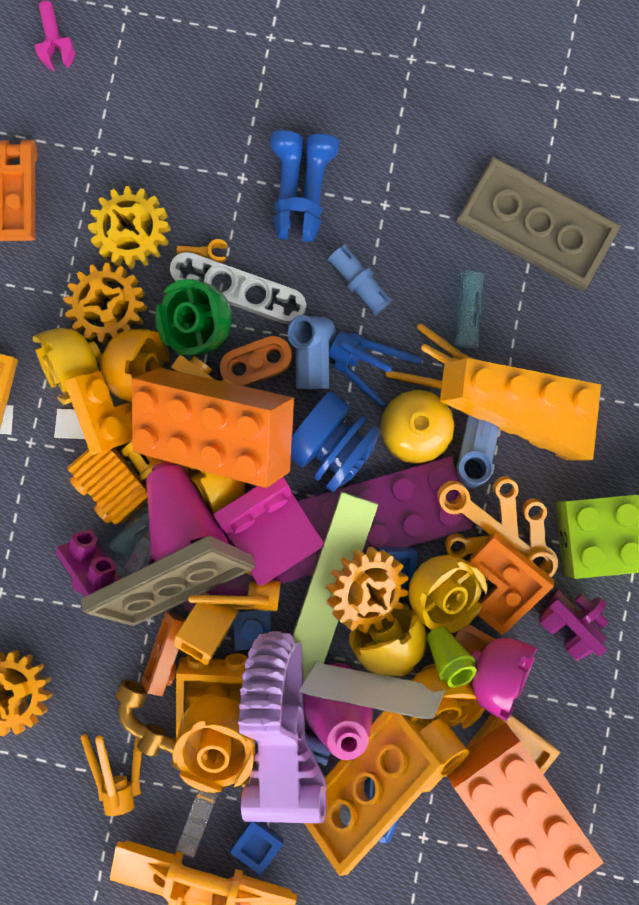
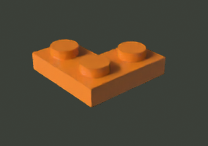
(516, 581)

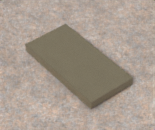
(538, 224)
(169, 582)

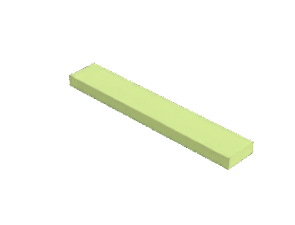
(345, 534)

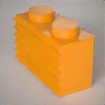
(110, 484)

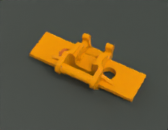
(181, 885)

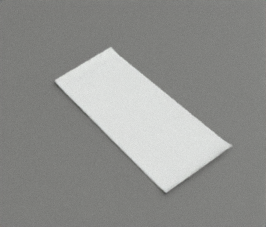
(372, 691)

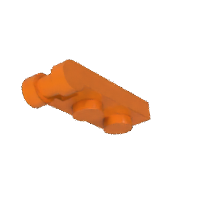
(18, 191)

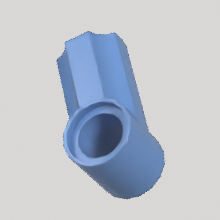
(312, 350)
(477, 446)

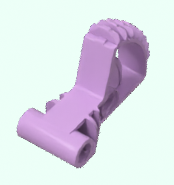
(286, 778)

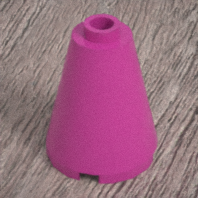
(176, 512)
(338, 724)

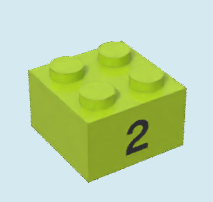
(599, 536)

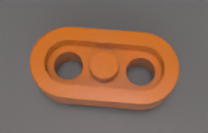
(255, 359)

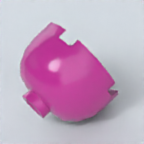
(501, 674)

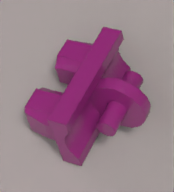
(87, 563)
(586, 635)

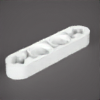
(240, 284)

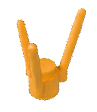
(457, 355)
(258, 598)
(113, 791)

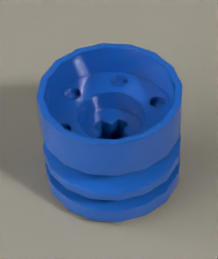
(332, 441)

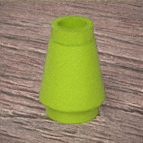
(451, 658)

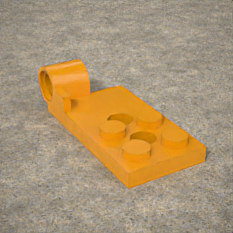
(402, 768)

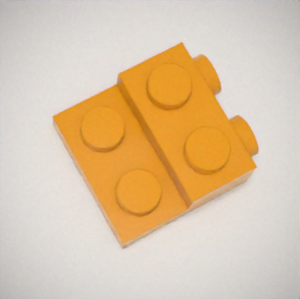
(219, 677)

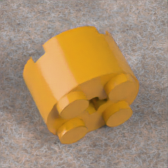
(211, 747)

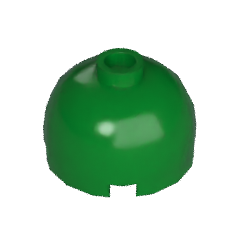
(193, 317)

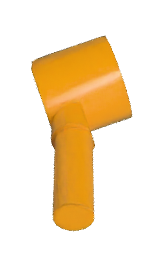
(205, 251)

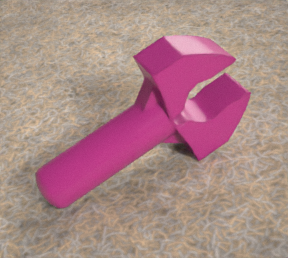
(53, 39)

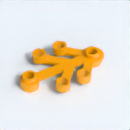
(506, 529)

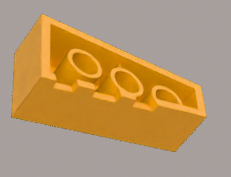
(534, 405)

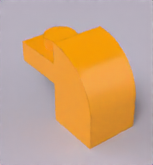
(205, 630)

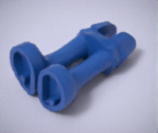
(289, 149)

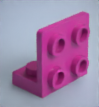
(270, 528)

